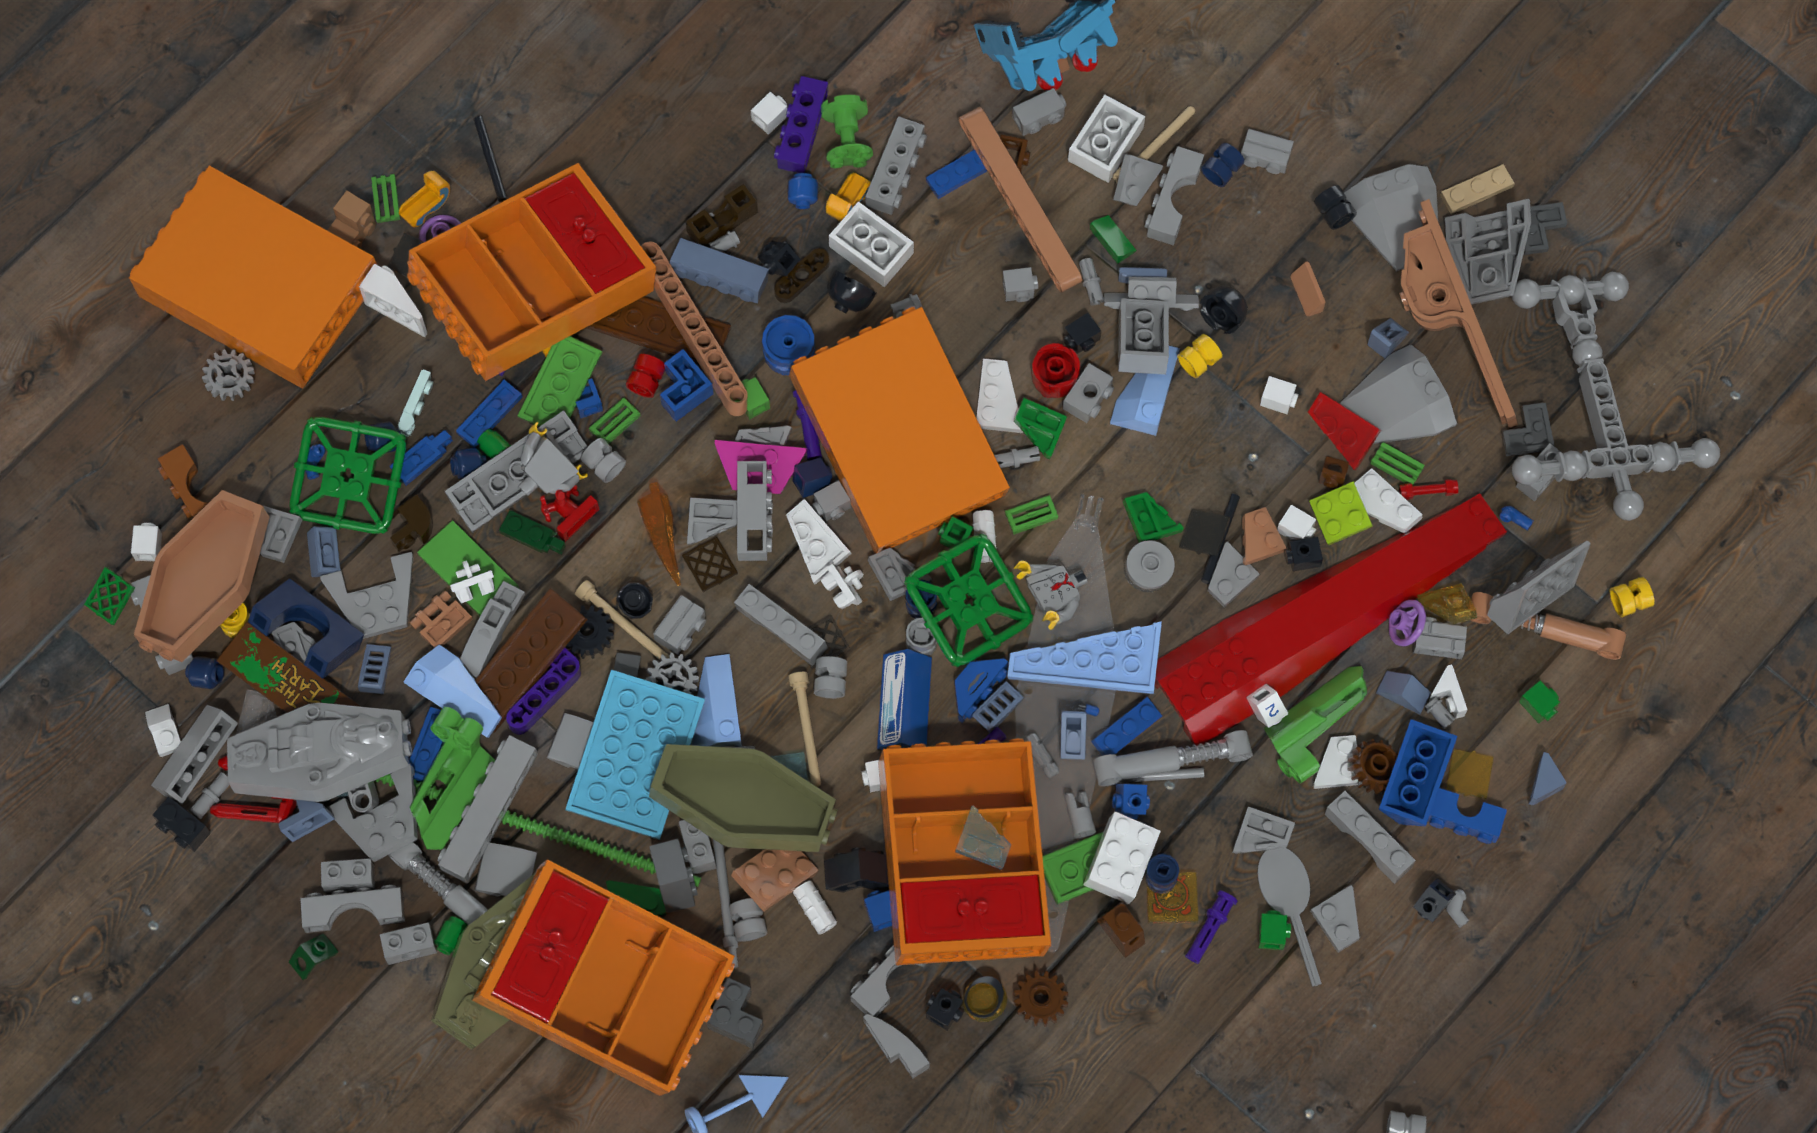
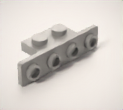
(1153, 289)

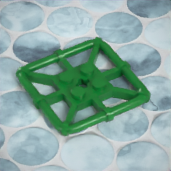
(338, 462)
(953, 599)

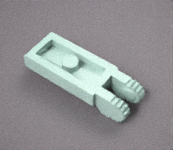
(414, 404)

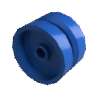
(785, 341)

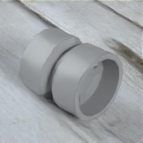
(603, 460)
(919, 638)
(830, 680)
(748, 921)
(1401, 1124)

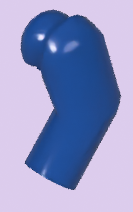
(315, 455)
(1511, 514)

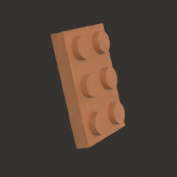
(774, 875)

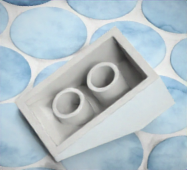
(386, 295)

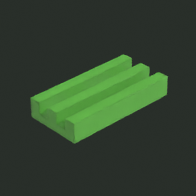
(383, 180)
(623, 426)
(1400, 456)
(1036, 522)

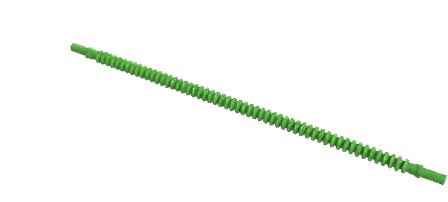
(556, 834)

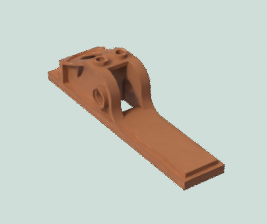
(1441, 280)

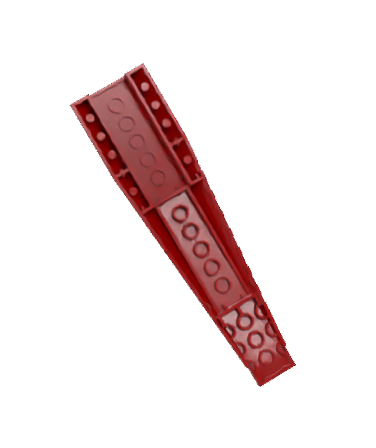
(1315, 620)

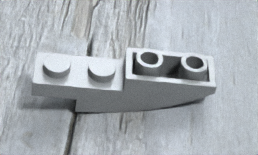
(490, 627)

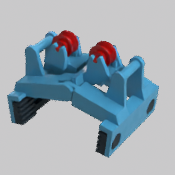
(1073, 32)

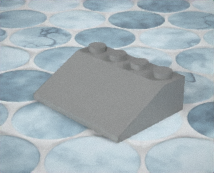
(1538, 588)

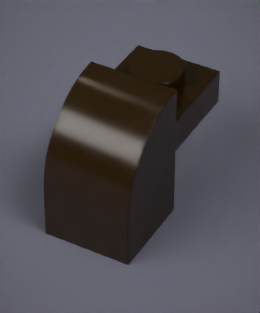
(418, 525)

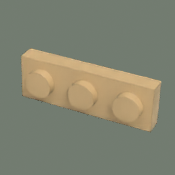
(1477, 189)

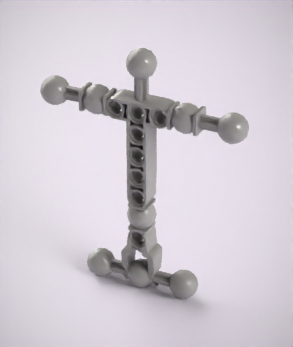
(1588, 356)

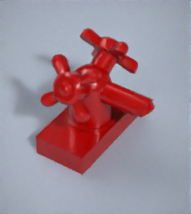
(574, 515)

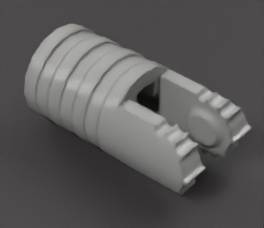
(1081, 817)

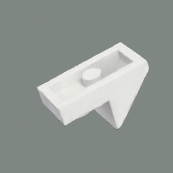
(1449, 687)
(163, 729)

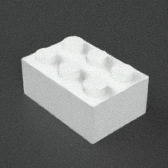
(1106, 138)
(871, 244)
(1121, 858)

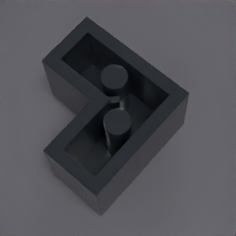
(856, 870)

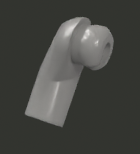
(1455, 906)

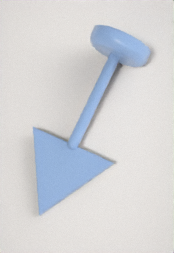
(760, 1089)

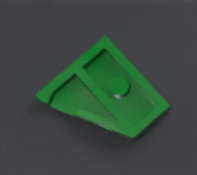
(1149, 519)
(642, 896)

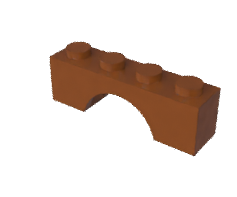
(180, 470)

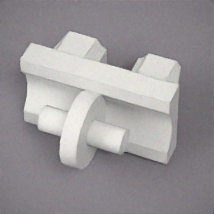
(836, 577)
(462, 588)

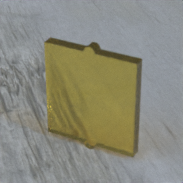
(1469, 774)

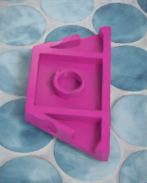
(779, 459)

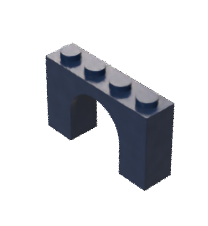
(294, 603)

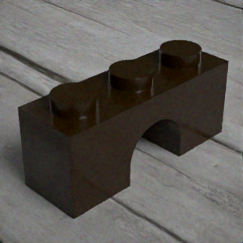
(736, 209)

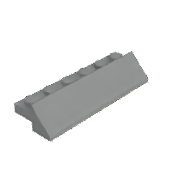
(496, 483)

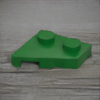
(1040, 425)

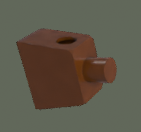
(1122, 929)

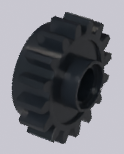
(598, 640)

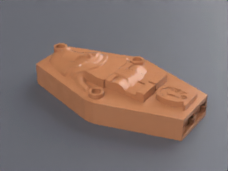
(201, 576)

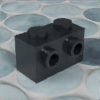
(180, 823)

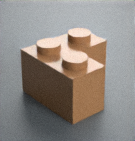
(353, 219)

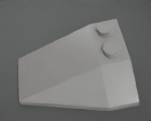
(1390, 206)
(1489, 250)
(1403, 398)

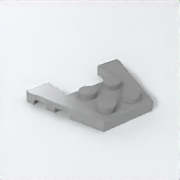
(378, 607)
(386, 826)

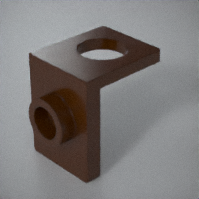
(1021, 146)
(1332, 478)

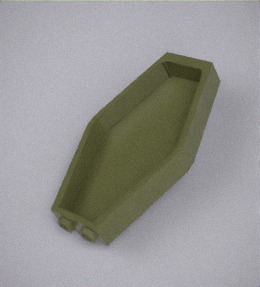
(742, 798)
(471, 958)

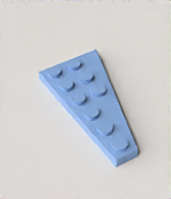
(1100, 661)

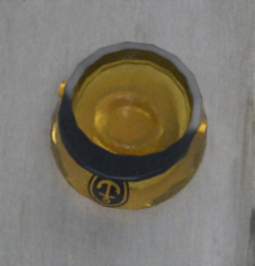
(985, 999)

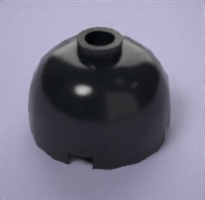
(849, 293)
(1224, 309)

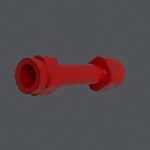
(1449, 487)

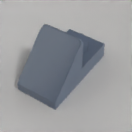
(1073, 735)
(311, 817)

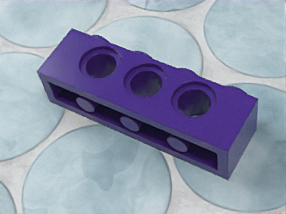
(797, 158)

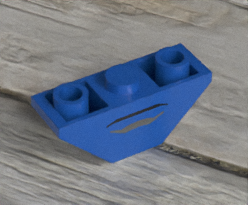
(976, 684)

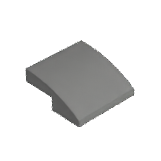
(570, 741)
(504, 869)

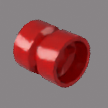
(644, 378)

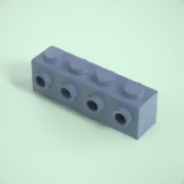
(719, 271)

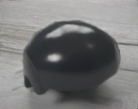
(634, 600)

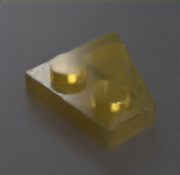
(1449, 603)

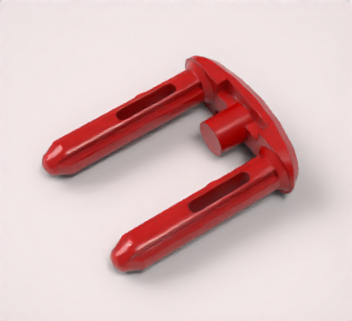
(234, 811)

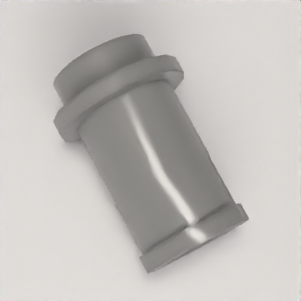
(726, 242)
(899, 307)
(1439, 712)

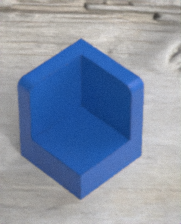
(589, 401)

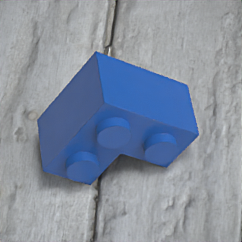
(689, 386)

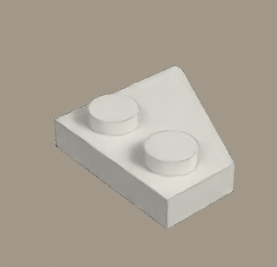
(1335, 764)

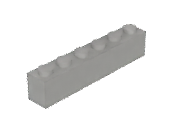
(487, 809)

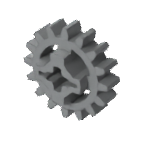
(228, 384)
(676, 669)

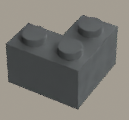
(674, 878)
(729, 1017)

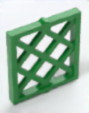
(96, 589)

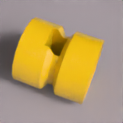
(1196, 358)
(1635, 595)
(235, 621)

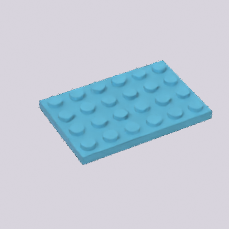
(625, 751)

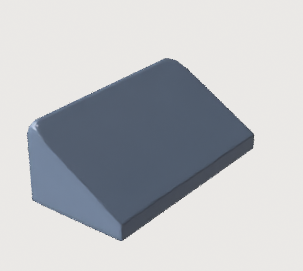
(323, 551)

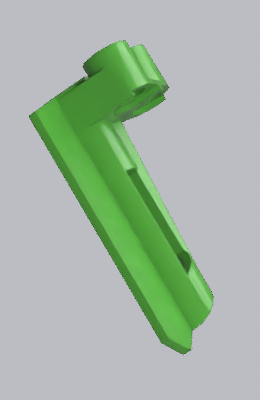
(1308, 721)

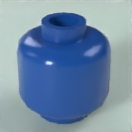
(803, 190)

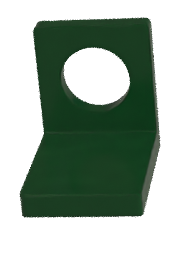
(312, 953)

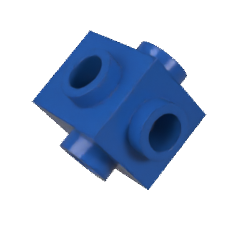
(1131, 800)

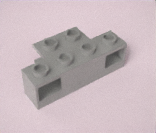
(753, 510)

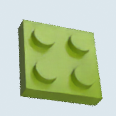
(1341, 513)

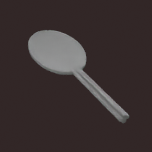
(1287, 890)

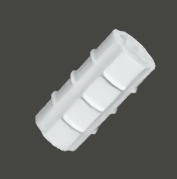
(984, 523)
(814, 907)

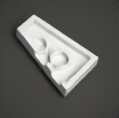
(997, 398)
(1386, 503)
(816, 541)

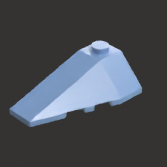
(1144, 399)
(448, 684)
(718, 719)

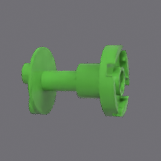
(844, 114)

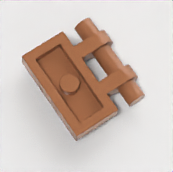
(445, 625)

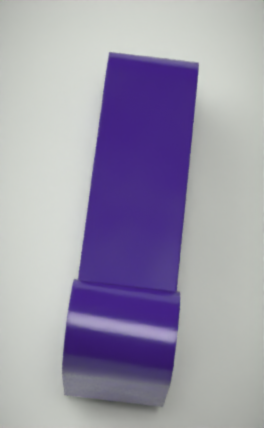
(539, 692)

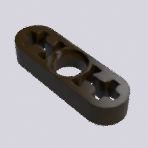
(818, 269)

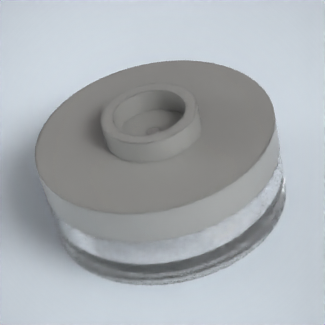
(1149, 566)

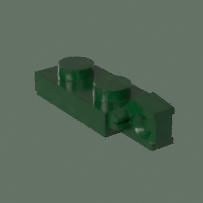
(531, 533)

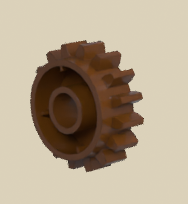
(1363, 767)
(1040, 1012)

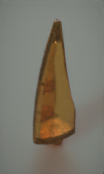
(658, 520)

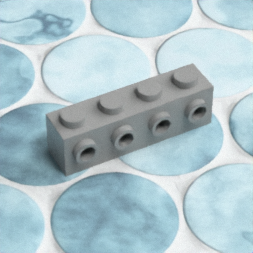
(895, 165)
(194, 754)

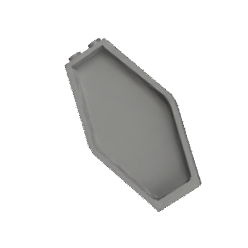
(318, 752)

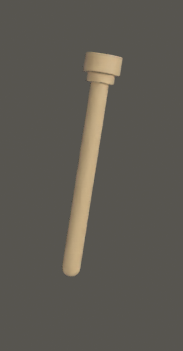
(1163, 137)
(587, 592)
(799, 683)

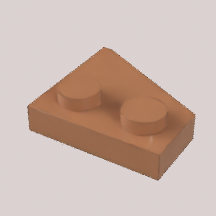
(1260, 537)

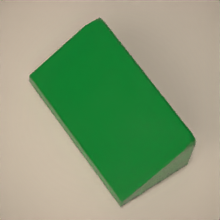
(1112, 238)

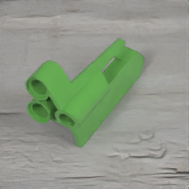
(460, 767)

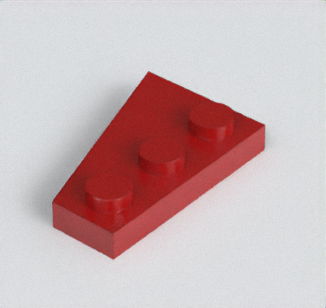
(1346, 430)

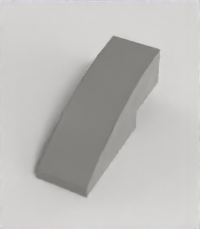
(896, 1046)

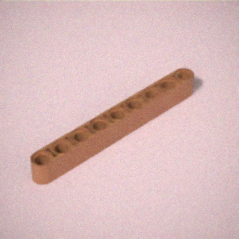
(1020, 199)
(697, 337)

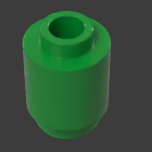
(492, 443)
(449, 935)

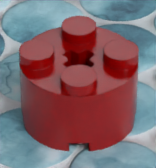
(1067, 367)

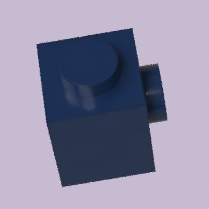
(811, 477)

